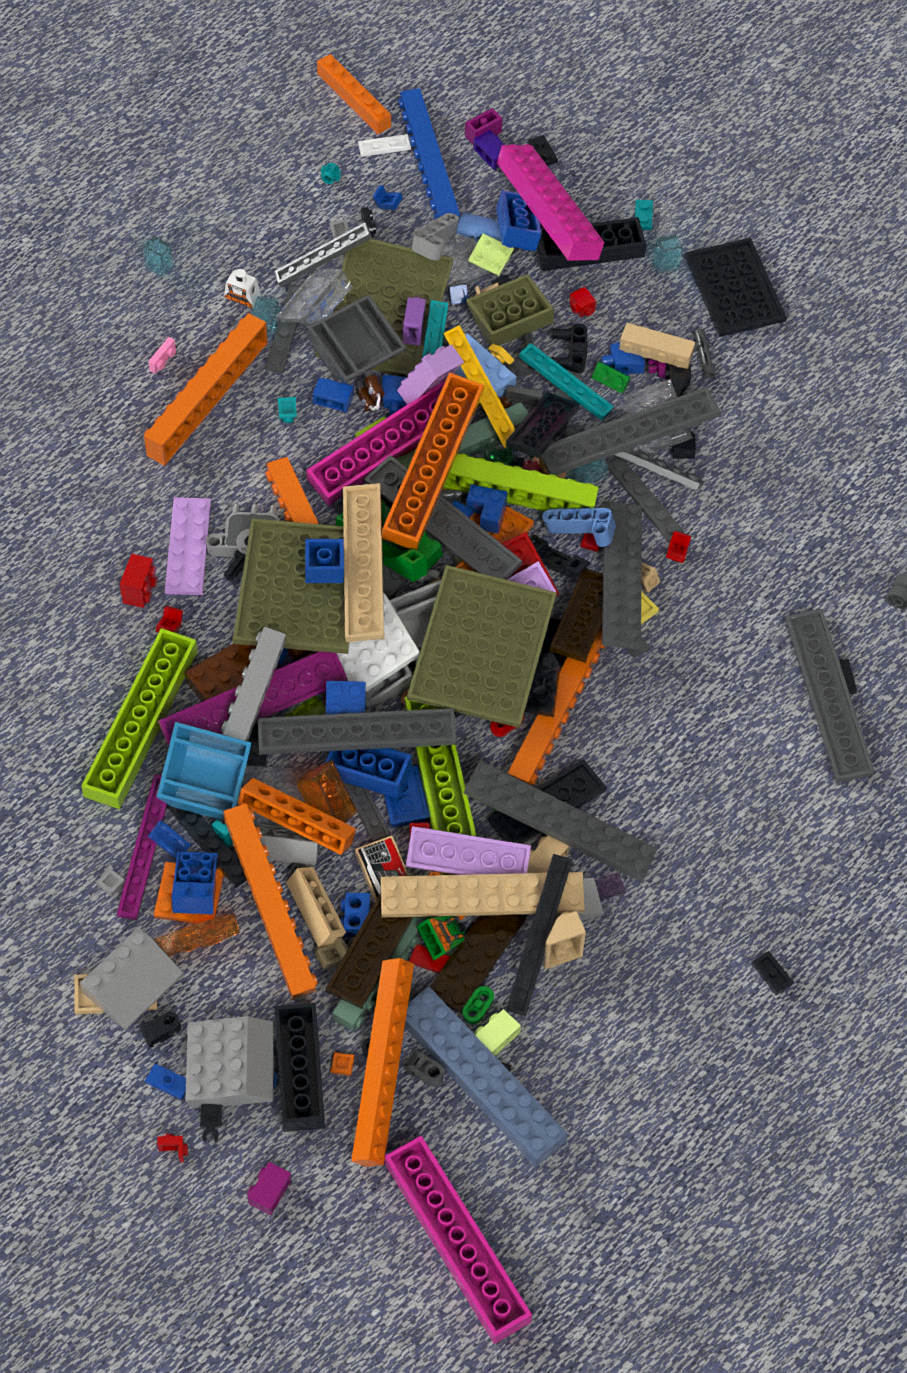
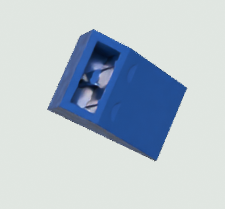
(194, 883)

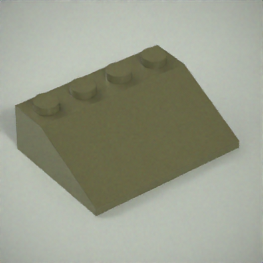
(511, 310)

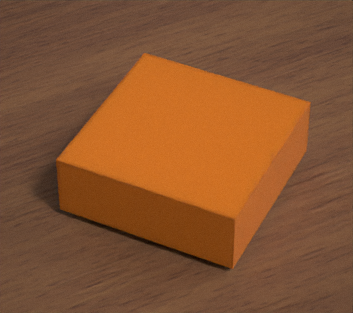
(342, 1063)

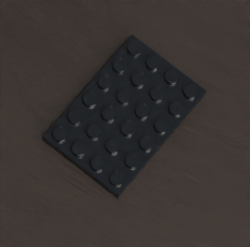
(735, 287)

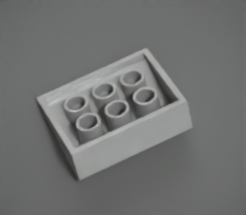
(131, 979)

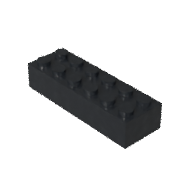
(621, 239)
(299, 1067)

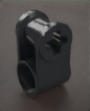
(159, 1029)

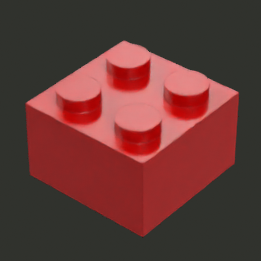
(138, 581)

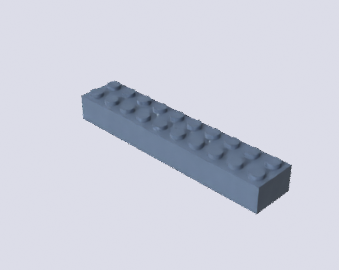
(483, 1077)

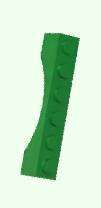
(408, 563)

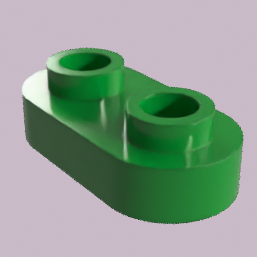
(478, 1006)

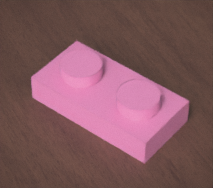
(159, 359)

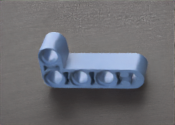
(582, 520)

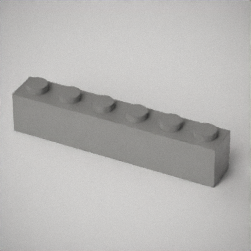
(255, 684)

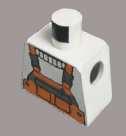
(242, 288)

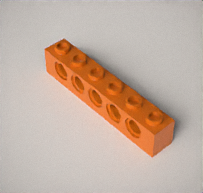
(297, 816)

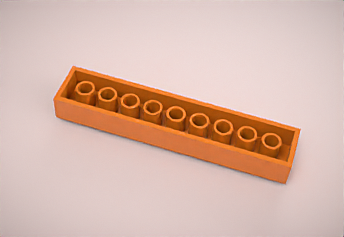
(205, 389)
(432, 461)

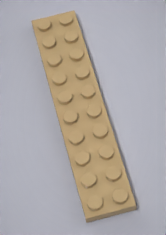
(363, 563)
(473, 894)

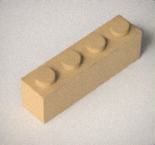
(657, 345)
(540, 858)
(315, 906)

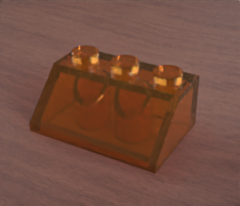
(326, 792)

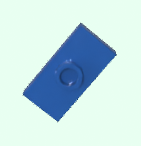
(168, 839)
(167, 1081)

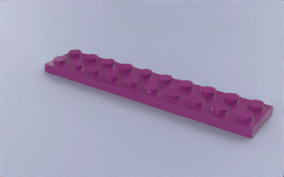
(287, 687)

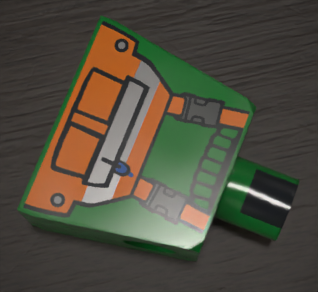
(441, 934)

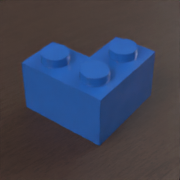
(490, 504)

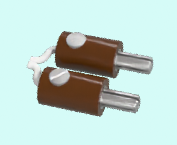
(370, 393)

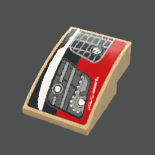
(378, 861)

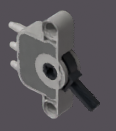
(235, 539)

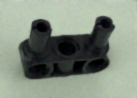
(577, 349)

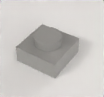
(110, 882)

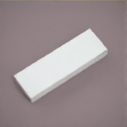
(384, 145)

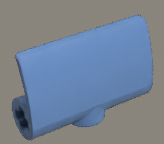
(475, 226)

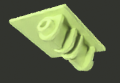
(490, 254)

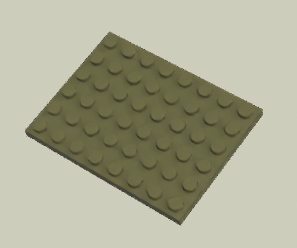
(391, 276)
(276, 591)
(482, 646)

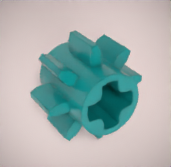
(330, 173)

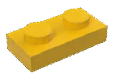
(501, 354)

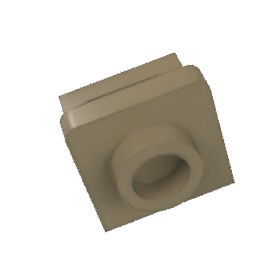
(332, 954)

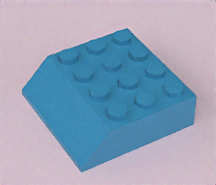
(203, 771)

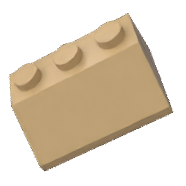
(565, 940)

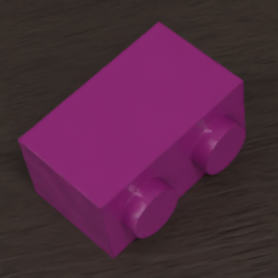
(482, 123)
(269, 1188)

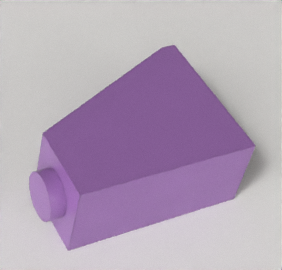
(413, 321)

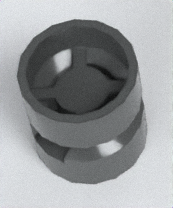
(898, 592)

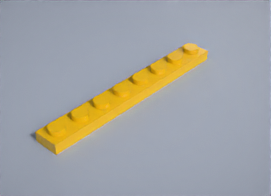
(475, 372)

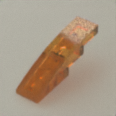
(198, 935)

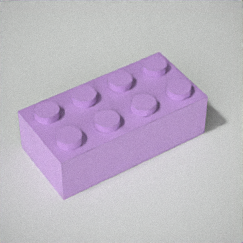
(430, 373)

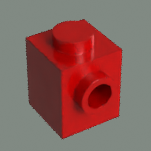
(582, 302)

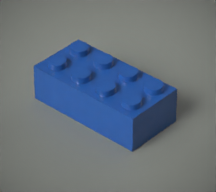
(517, 222)
(373, 769)

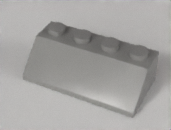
(288, 845)

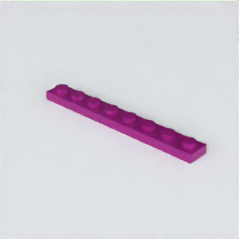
(142, 855)

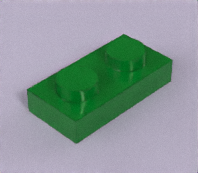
(611, 377)

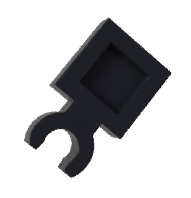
(211, 1118)

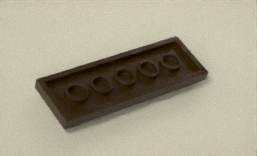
(581, 618)
(475, 958)
(363, 960)

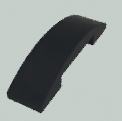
(557, 560)

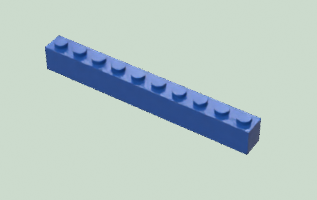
(427, 153)

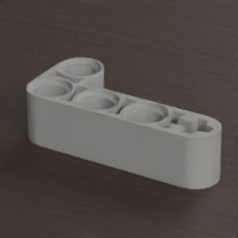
(430, 238)

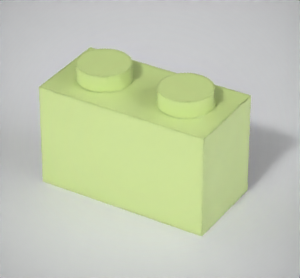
(498, 1031)

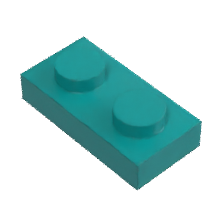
(644, 211)

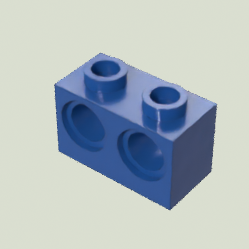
(354, 914)

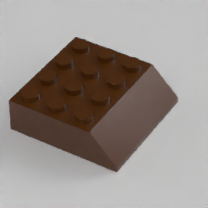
(219, 672)

